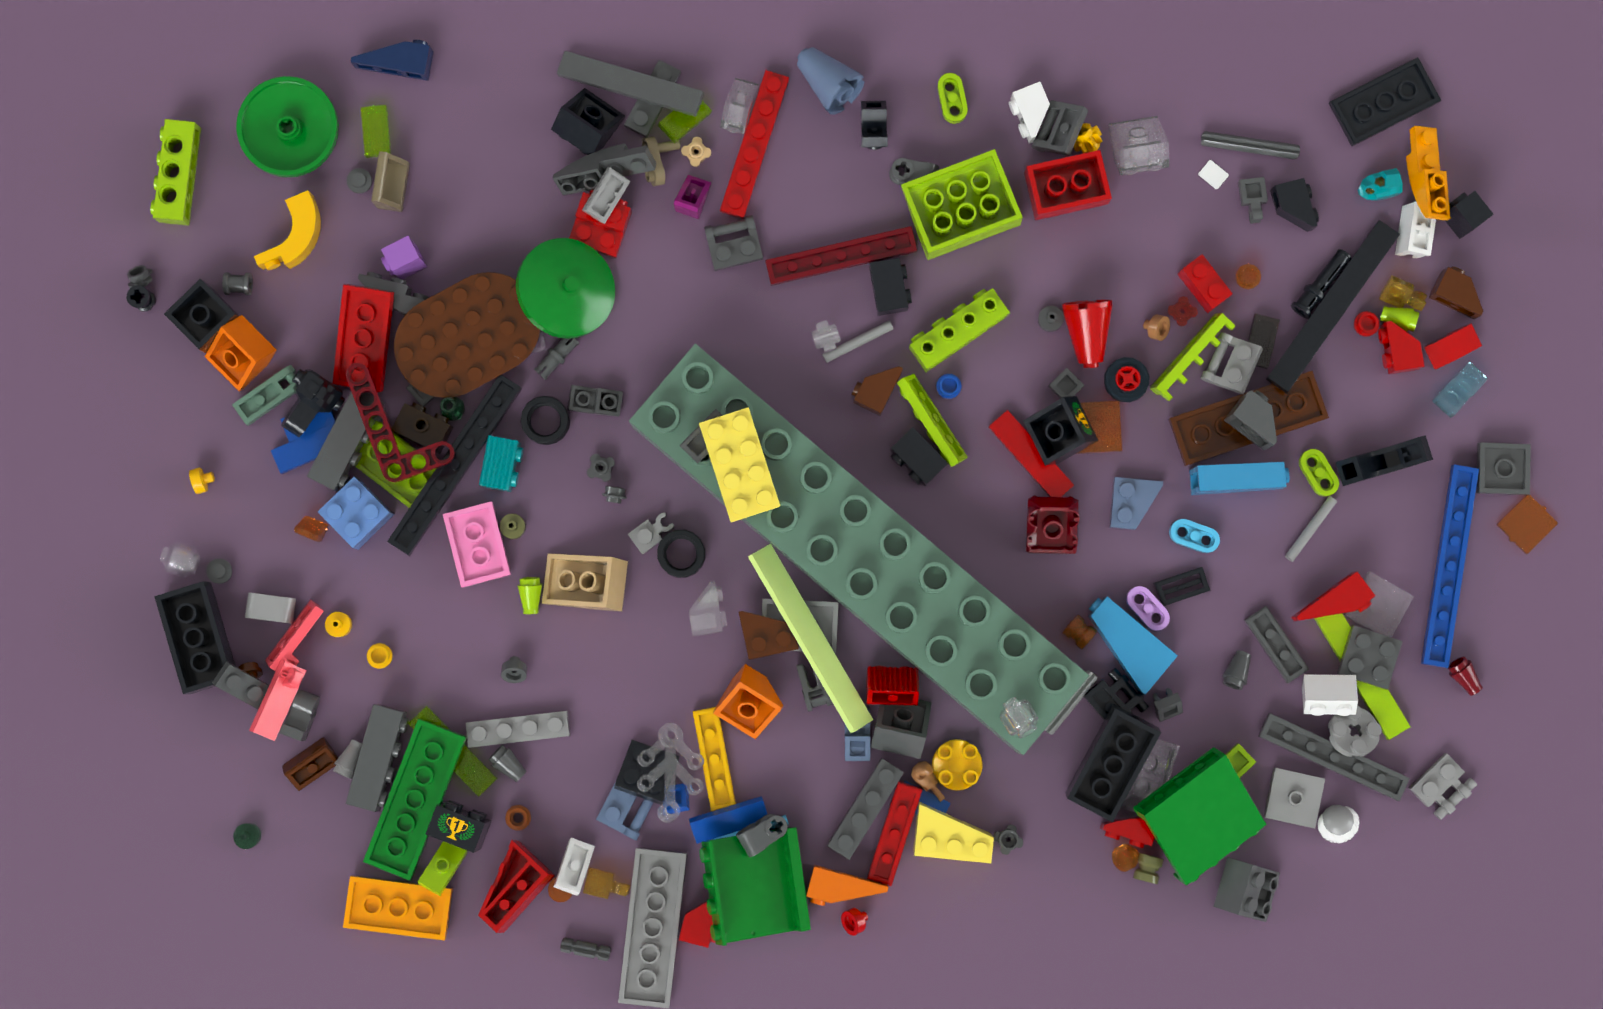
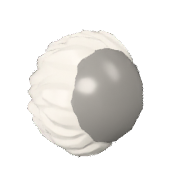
(1338, 823)

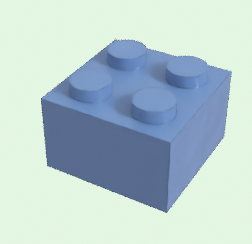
(356, 513)

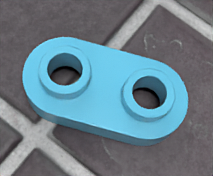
(1193, 536)

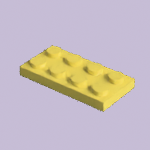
(739, 464)

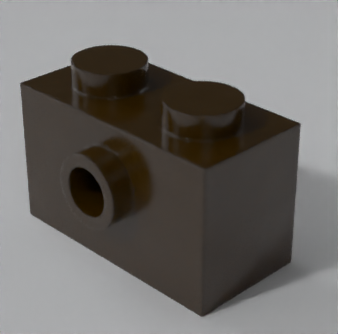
(422, 427)

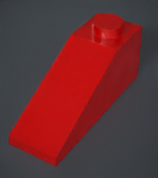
(1345, 596)

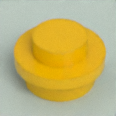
(379, 656)

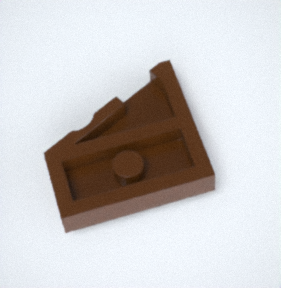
(766, 635)

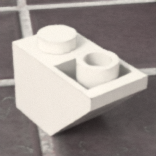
(1030, 106)

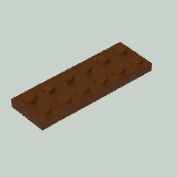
(1205, 434)

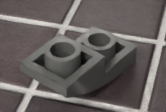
(595, 401)

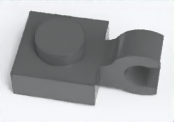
(1253, 194)

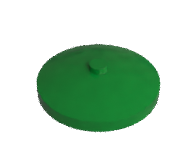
(287, 126)
(565, 288)

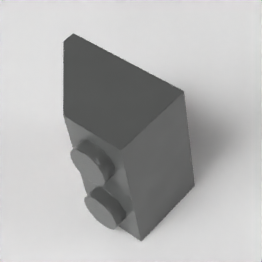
(1254, 419)
(902, 728)

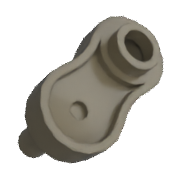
(657, 176)

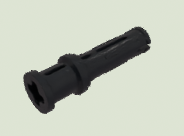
(1314, 292)

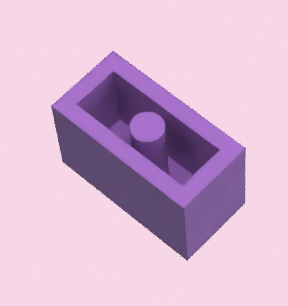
(403, 258)

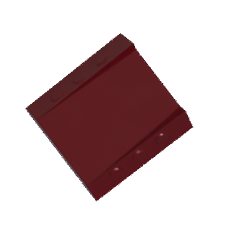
(1052, 525)

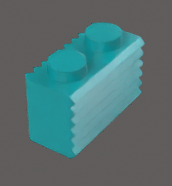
(501, 463)

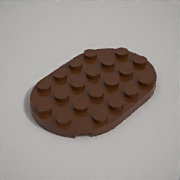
(464, 336)

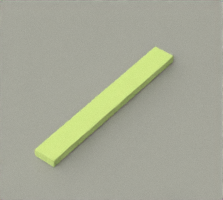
(810, 638)

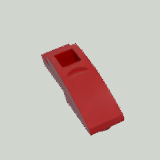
(1129, 827)

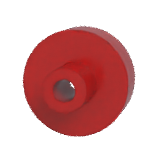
(854, 921)

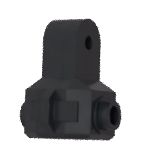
(314, 396)

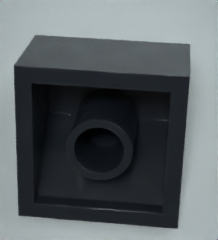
(587, 122)

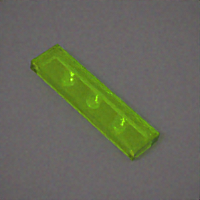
(469, 766)

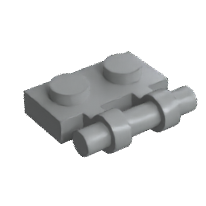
(1437, 780)

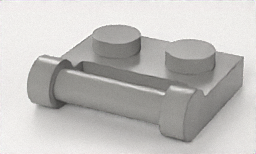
(1239, 367)

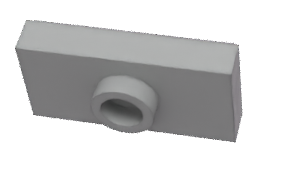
(606, 195)

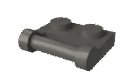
(1065, 128)
(734, 251)

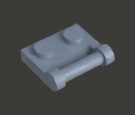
(616, 810)

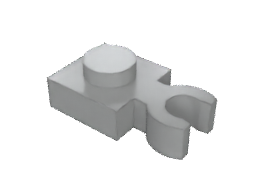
(647, 535)

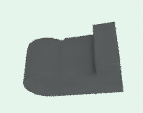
(301, 716)

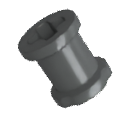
(237, 283)

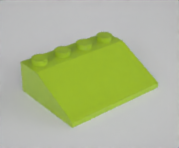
(961, 204)

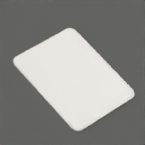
(1213, 174)

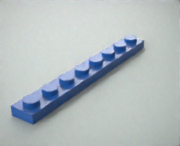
(1450, 566)

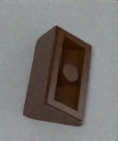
(310, 764)

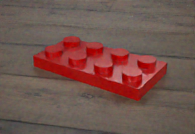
(363, 334)

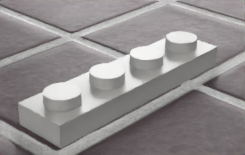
(517, 729)

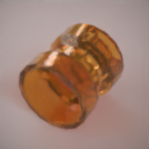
(1079, 631)

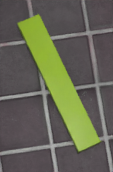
(1378, 700)

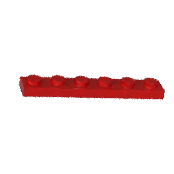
(754, 144)

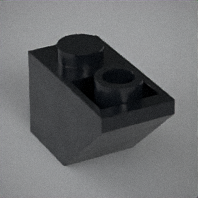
(1294, 203)

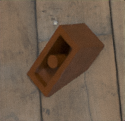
(1457, 292)
(876, 390)

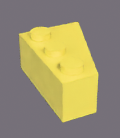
(950, 838)

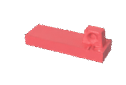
(294, 636)
(277, 700)

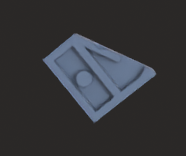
(1131, 501)

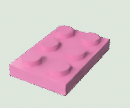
(477, 544)

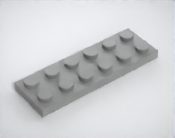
(652, 928)

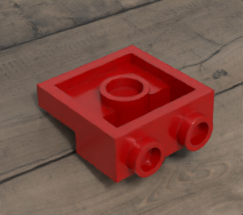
(602, 237)

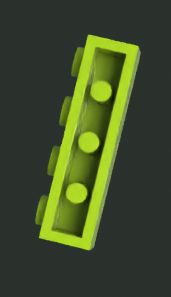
(959, 329)

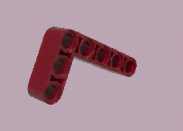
(386, 433)

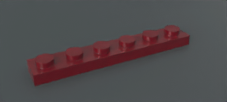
(841, 255)

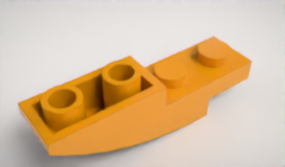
(1424, 173)

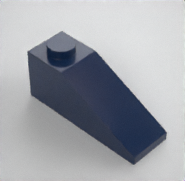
(400, 59)

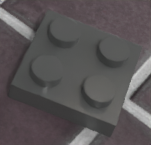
(1503, 468)
(1369, 657)

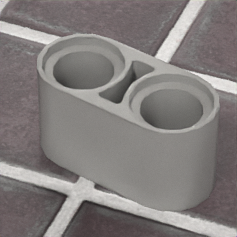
(270, 608)

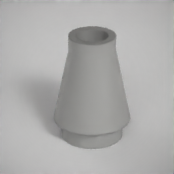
(348, 759)

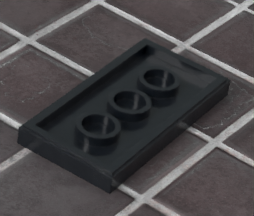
(1384, 101)

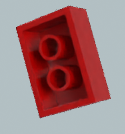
(1067, 185)

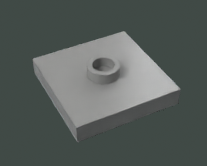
(1294, 798)

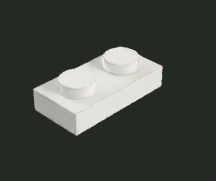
(574, 866)

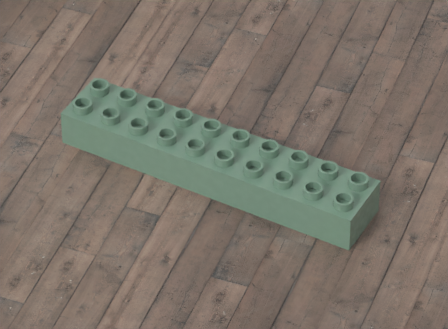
(870, 557)

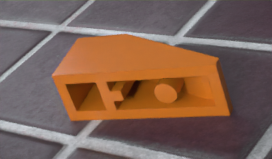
(836, 886)

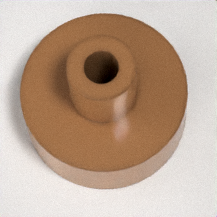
(1157, 327)

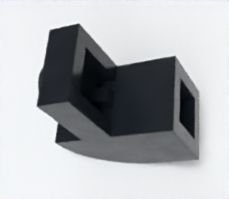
(874, 124)

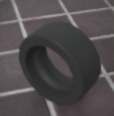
(539, 402)
(662, 553)

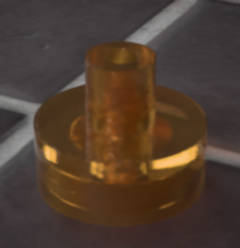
(1125, 857)

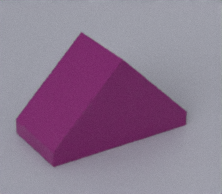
(692, 196)

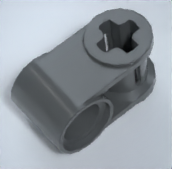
(912, 169)
(757, 835)

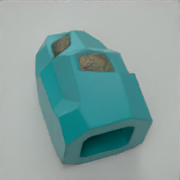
(1381, 185)

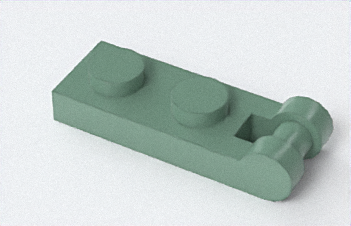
(265, 396)

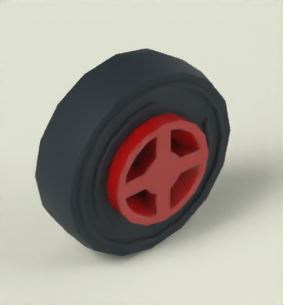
(1133, 373)

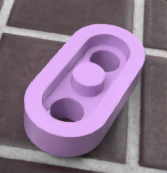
(1147, 608)

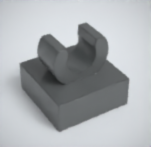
(1168, 706)

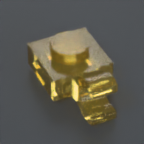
(1399, 292)
(601, 883)

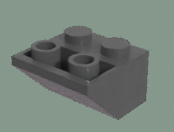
(1247, 889)

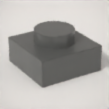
(1066, 384)

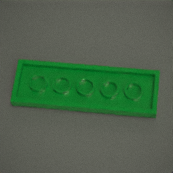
(413, 799)

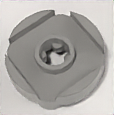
(1354, 745)

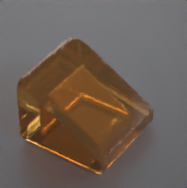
(311, 528)

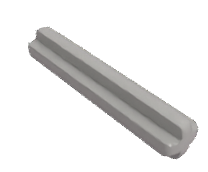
(1072, 703)

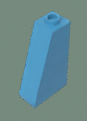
(1238, 477)
(1133, 646)

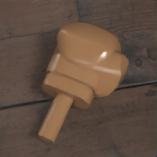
(923, 775)

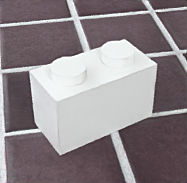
(1329, 694)

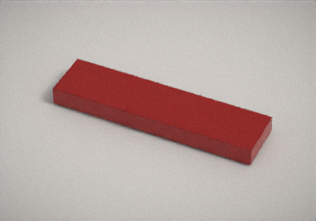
(1022, 447)
(894, 833)

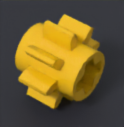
(1088, 139)

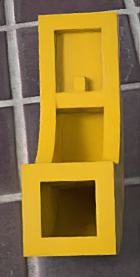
(303, 236)

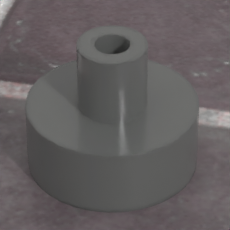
(1046, 322)
(514, 670)

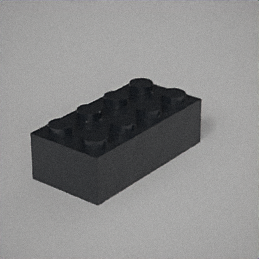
(194, 635)
(1113, 763)

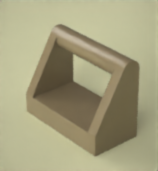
(390, 182)

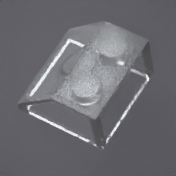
(1139, 145)

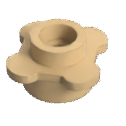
(696, 159)

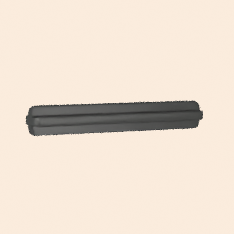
(1250, 145)

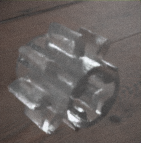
(825, 336)

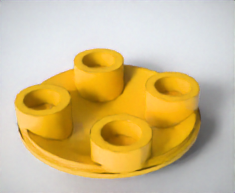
(957, 764)

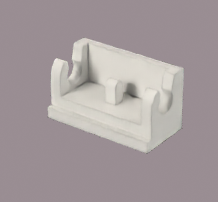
(1415, 232)

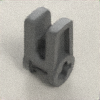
(810, 692)

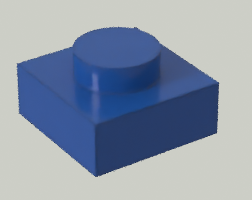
(681, 798)

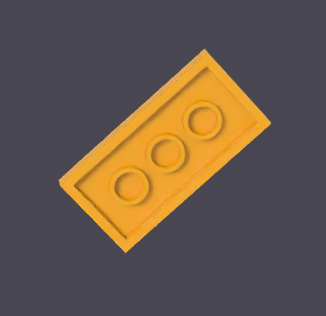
(396, 908)

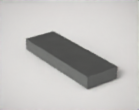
(1276, 644)

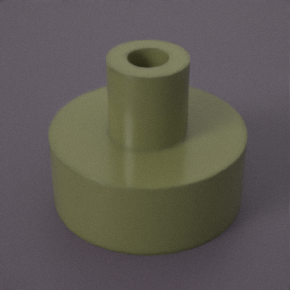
(518, 529)

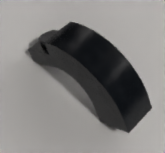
(1384, 460)

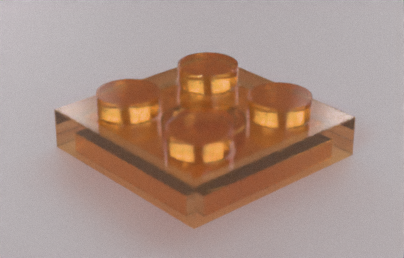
(1106, 424)

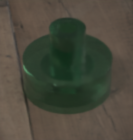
(252, 834)

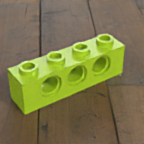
(183, 184)

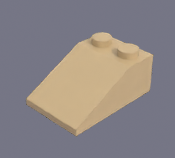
(585, 582)

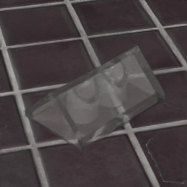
(1154, 773)

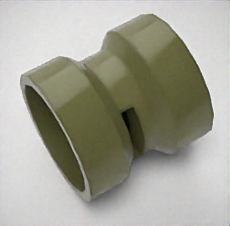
(1148, 868)

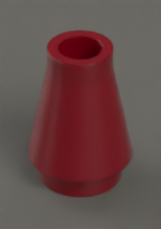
(1464, 673)

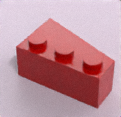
(515, 887)

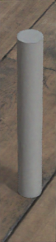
(858, 341)
(1310, 528)

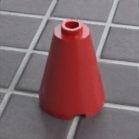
(1088, 329)

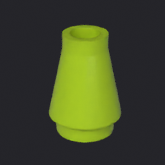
(1403, 317)
(530, 594)

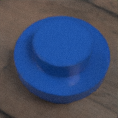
(948, 386)

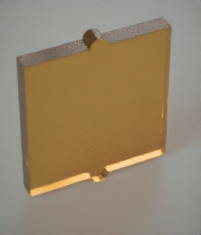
(1527, 524)

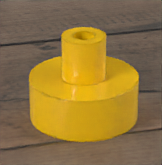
(199, 480)
(344, 624)

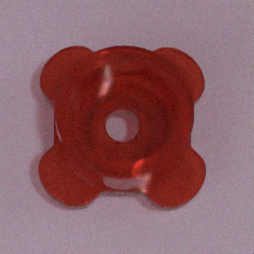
(1183, 303)

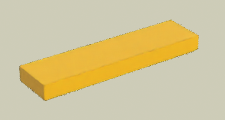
(715, 759)

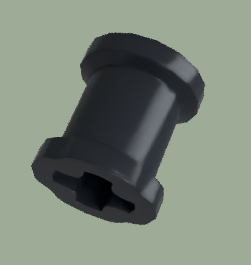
(146, 303)

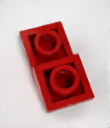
(1453, 346)

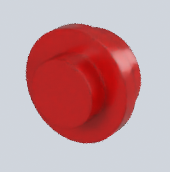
(1366, 323)

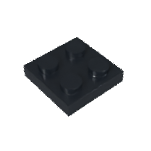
(632, 771)

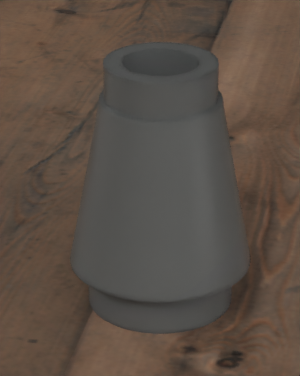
(1237, 671)
(507, 763)

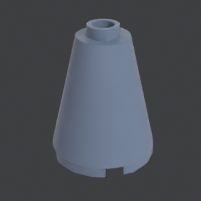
(830, 79)

